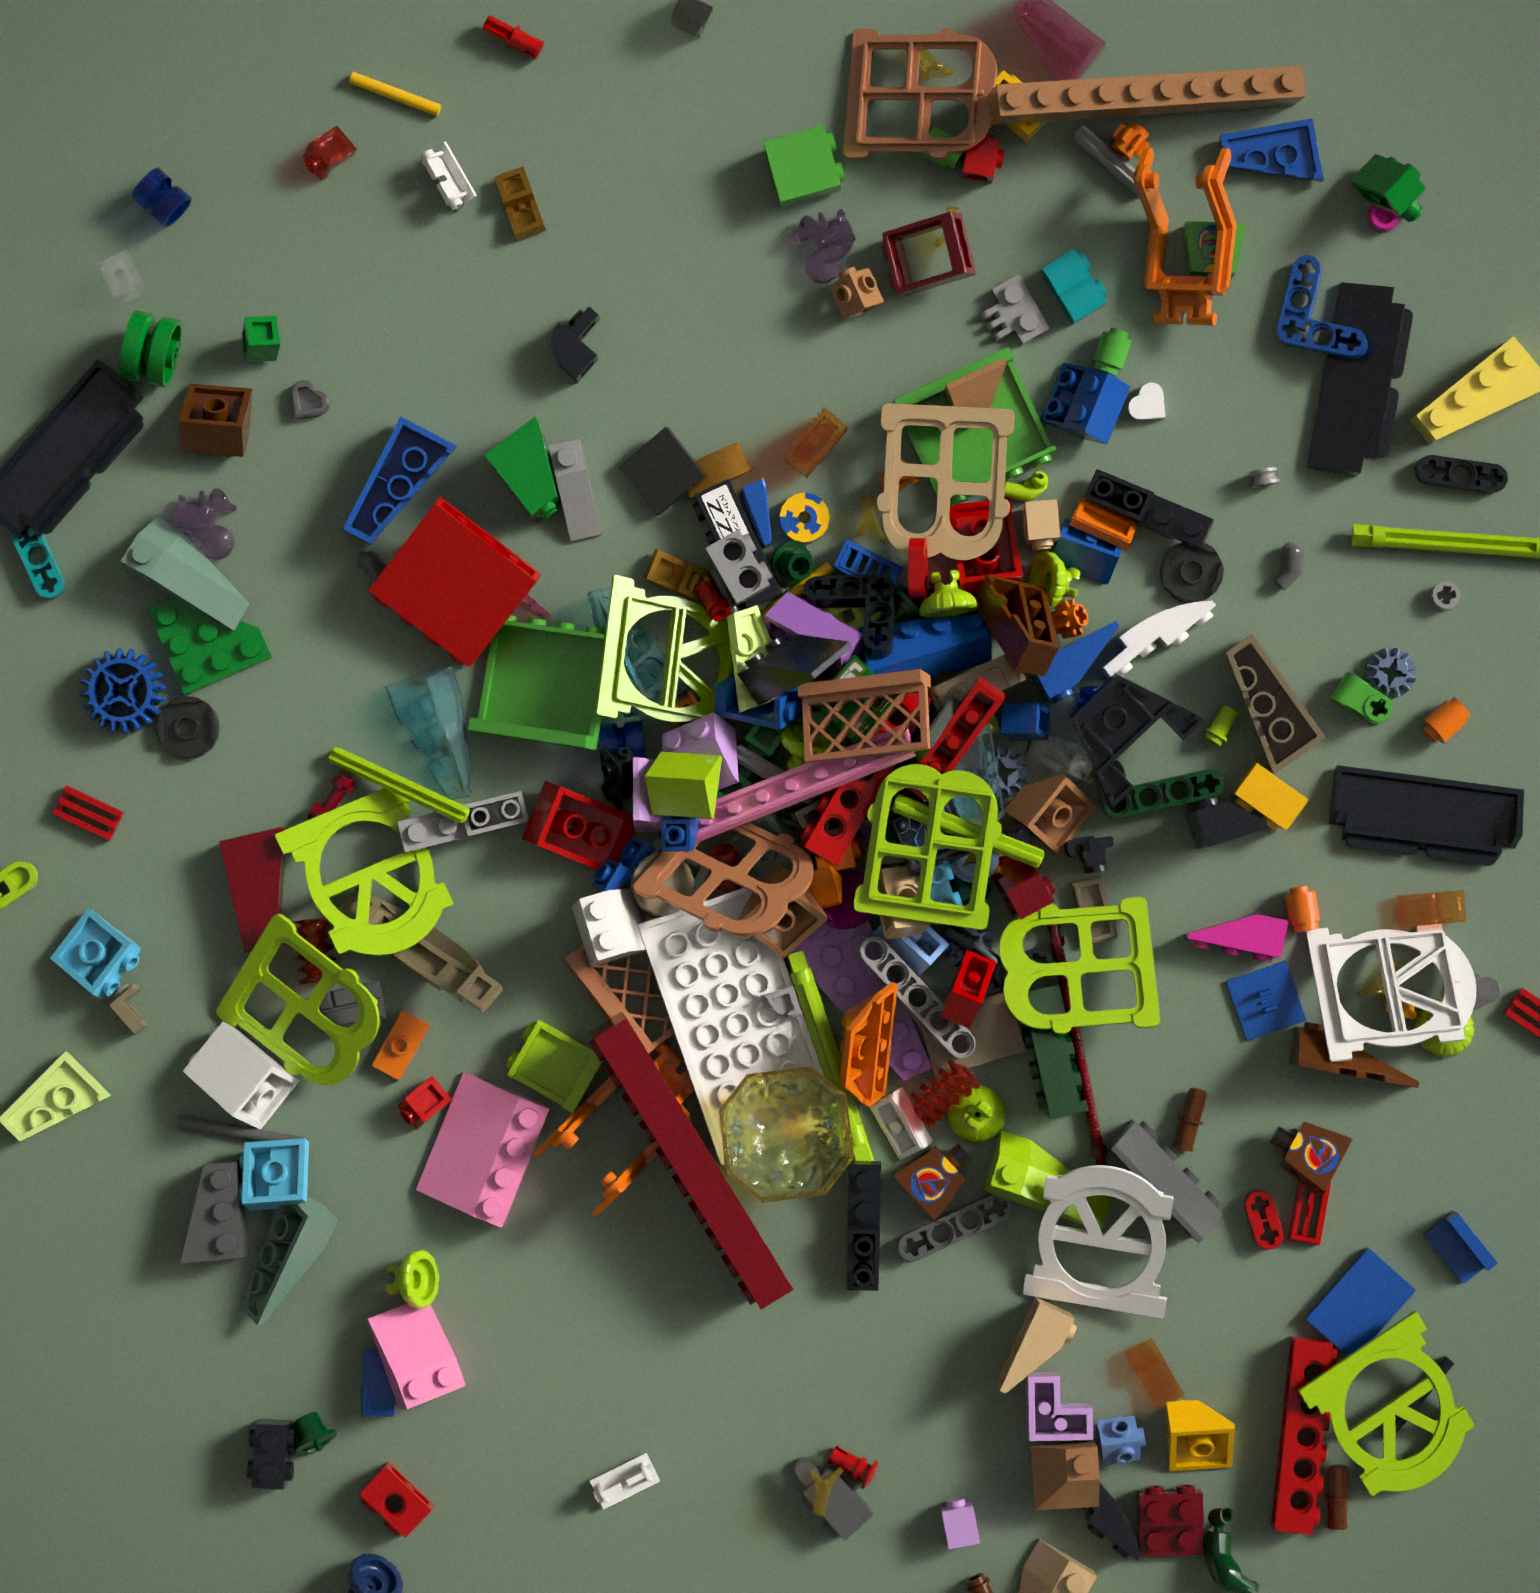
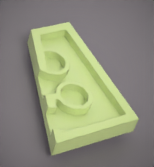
(746, 637)
(53, 1098)

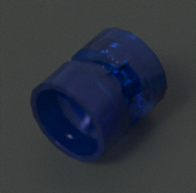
(157, 193)
(629, 735)

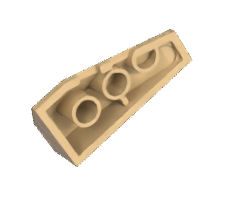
(1054, 1572)

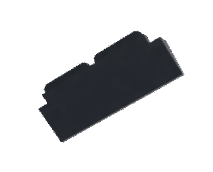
(1355, 395)
(67, 450)
(1427, 814)

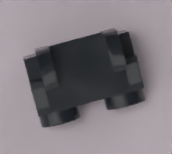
(1092, 852)

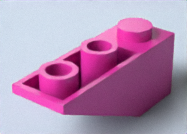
(1250, 933)

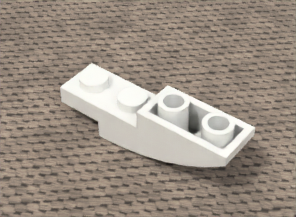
(1166, 627)

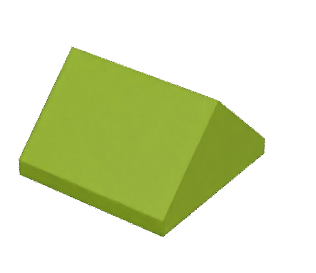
(684, 785)

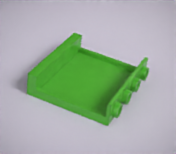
(974, 446)
(542, 684)

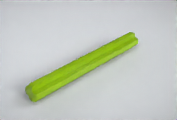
(399, 785)
(963, 828)

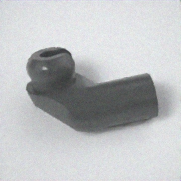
(372, 564)
(1294, 565)

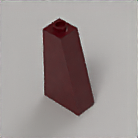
(255, 881)

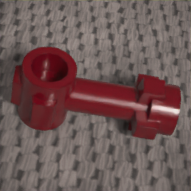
(342, 785)

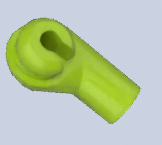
(1029, 489)

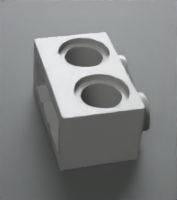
(732, 570)

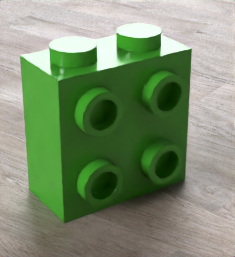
(803, 165)

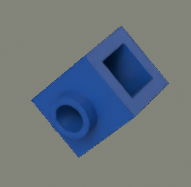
(1025, 721)

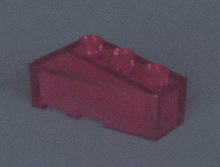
(1059, 38)

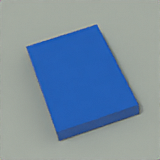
(1360, 1303)

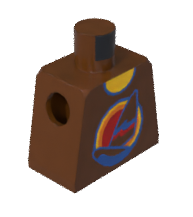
(1311, 1154)
(933, 1178)

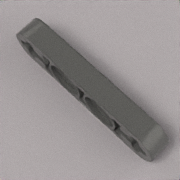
(957, 1231)

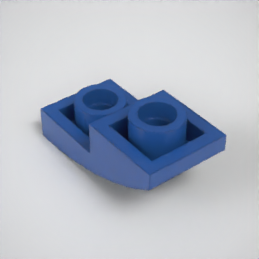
(678, 834)
(614, 874)
(376, 1392)

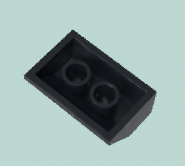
(1220, 822)

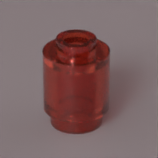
(728, 855)

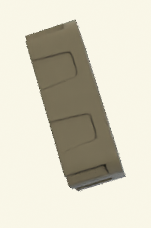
(997, 672)

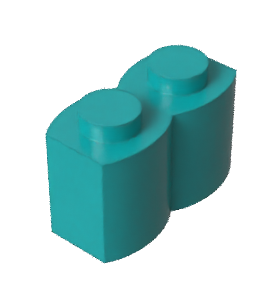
(1074, 286)

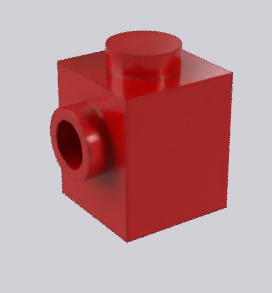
(983, 159)

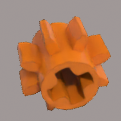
(1130, 140)
(1069, 618)

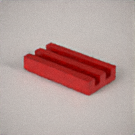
(63, 801)
(1515, 1002)
(1316, 1240)

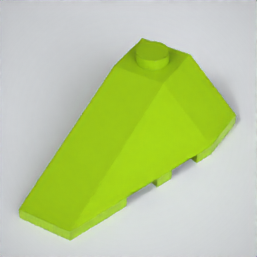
(1020, 1173)

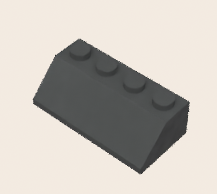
(1143, 1156)

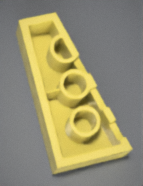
(1490, 387)

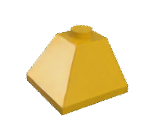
(1197, 1437)

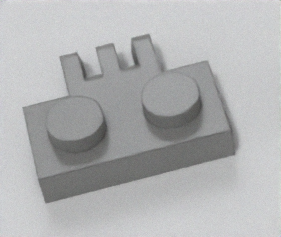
(1015, 312)

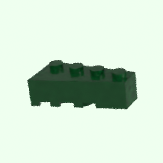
(1053, 1059)

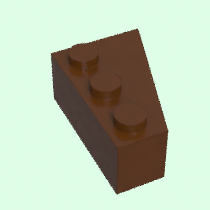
(1019, 622)

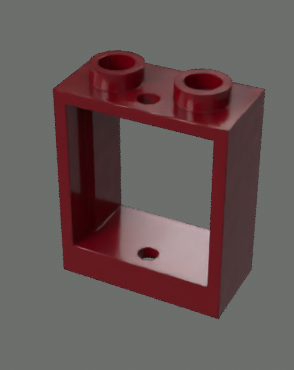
(957, 246)

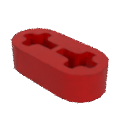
(918, 568)
(1270, 1216)

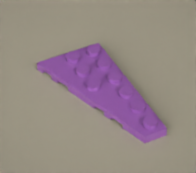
(847, 982)

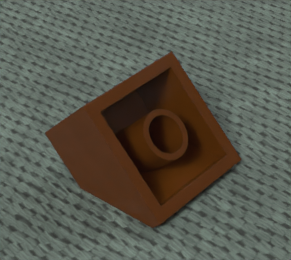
(215, 420)

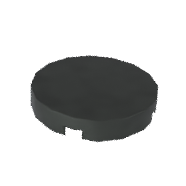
(1191, 572)
(187, 727)

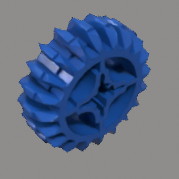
(113, 700)

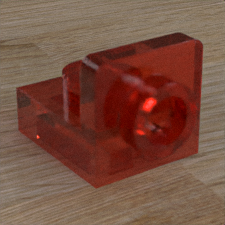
(328, 152)

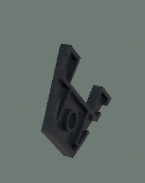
(1116, 719)

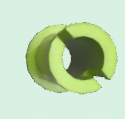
(1221, 725)

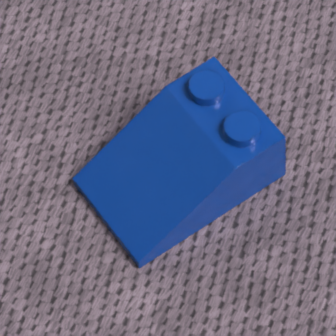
(1072, 664)

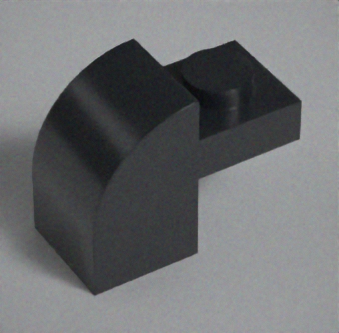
(568, 348)

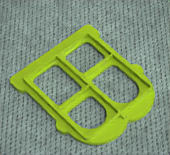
(939, 790)
(1024, 971)
(346, 1040)

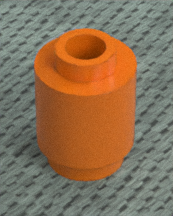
(1445, 721)
(1302, 909)

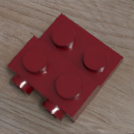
(1170, 1521)

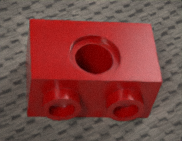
(968, 989)
(392, 1482)

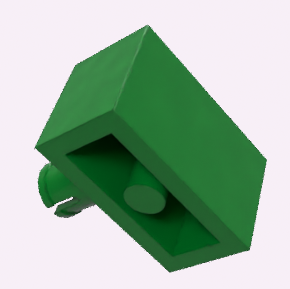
(1390, 186)

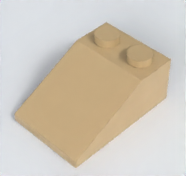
(1037, 1341)

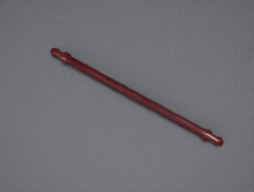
(1098, 1148)

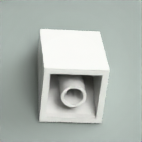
(609, 925)
(240, 1076)

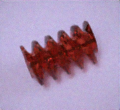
(313, 932)
(944, 1093)

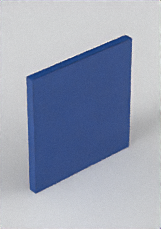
(1266, 1000)

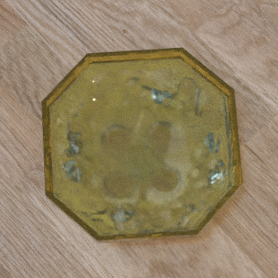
(786, 1134)

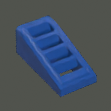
(757, 505)
(850, 546)

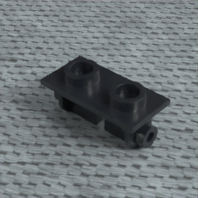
(617, 775)

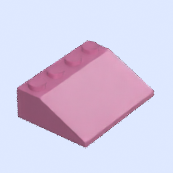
(483, 1149)

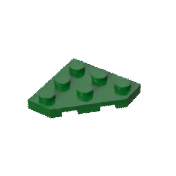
(204, 649)

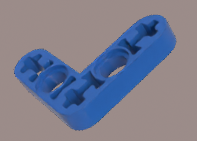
(1302, 317)

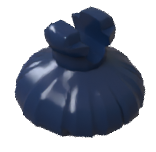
(374, 1575)

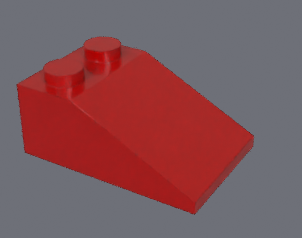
(999, 561)
(578, 826)

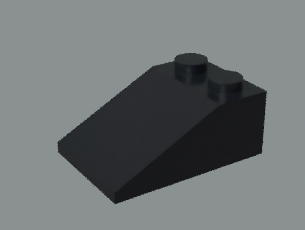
(789, 664)

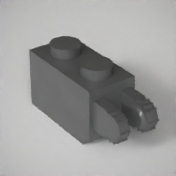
(845, 1507)

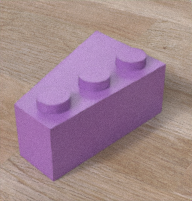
(797, 616)

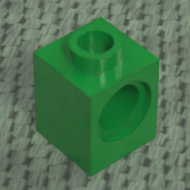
(260, 338)

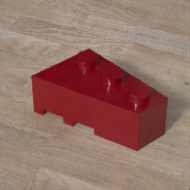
(1022, 887)

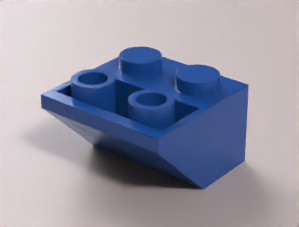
(1085, 403)

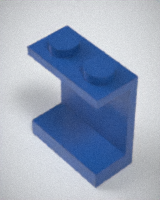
(774, 714)

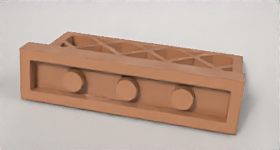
(864, 688)
(606, 999)

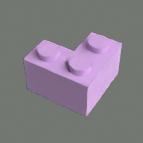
(1048, 1417)

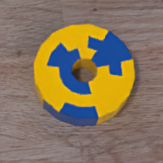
(809, 504)

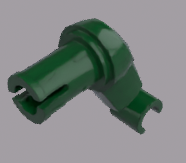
(1218, 1556)

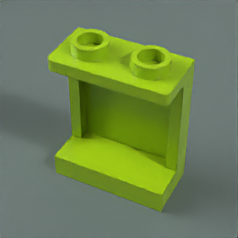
(554, 1065)

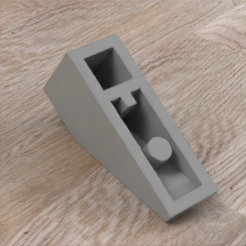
(575, 490)

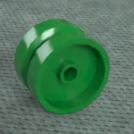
(150, 349)

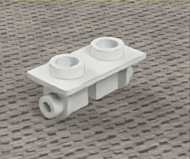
(453, 182)
(624, 1481)

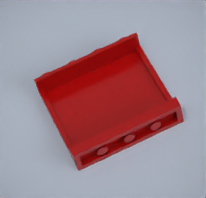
(454, 582)

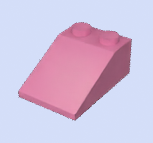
(415, 1355)

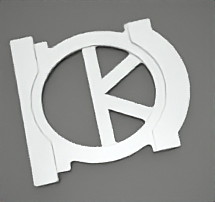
(1449, 1018)
(1054, 1283)

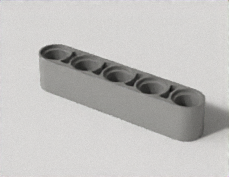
(930, 1003)

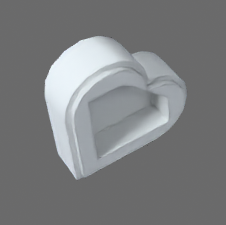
(1148, 403)

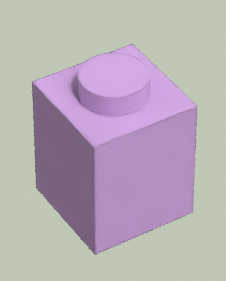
(959, 1523)

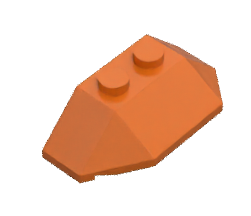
(868, 1045)

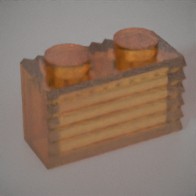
(815, 442)

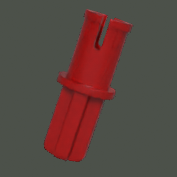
(513, 37)

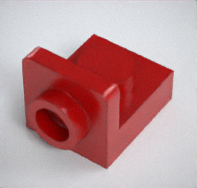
(423, 1103)

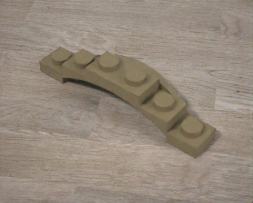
(435, 958)

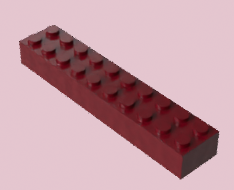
(694, 1166)

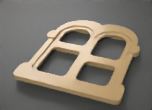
(942, 536)

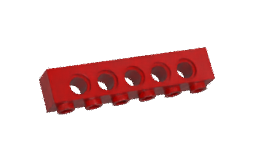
(832, 848)
(1285, 1516)

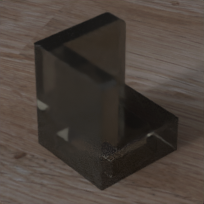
(691, 16)

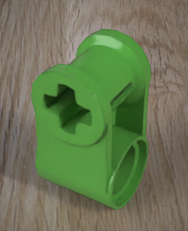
(1356, 696)

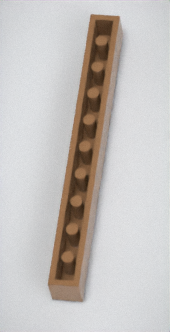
(1146, 95)

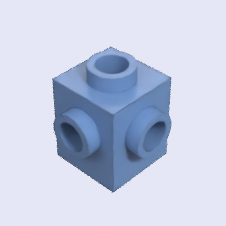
(1120, 1440)

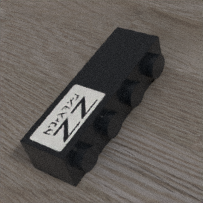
(724, 515)

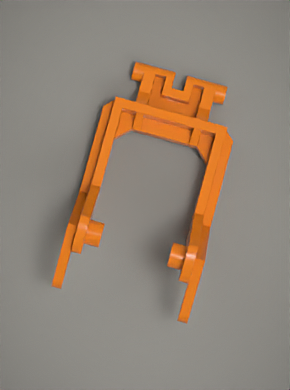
(1187, 293)
(679, 1085)

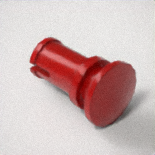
(853, 1465)

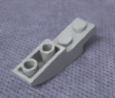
(483, 818)

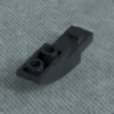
(1149, 509)
(863, 1225)
(1111, 1522)

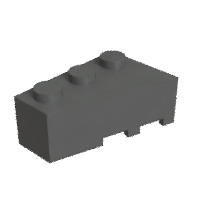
(218, 1217)

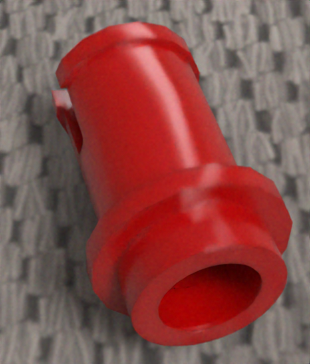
(715, 606)

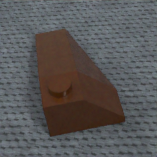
(1311, 1051)

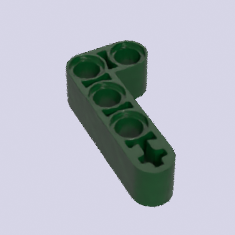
(1161, 790)

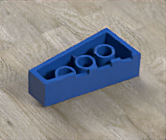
(399, 474)
(935, 645)

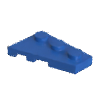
(1276, 150)

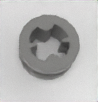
(1264, 477)
(1452, 602)

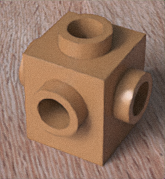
(855, 292)

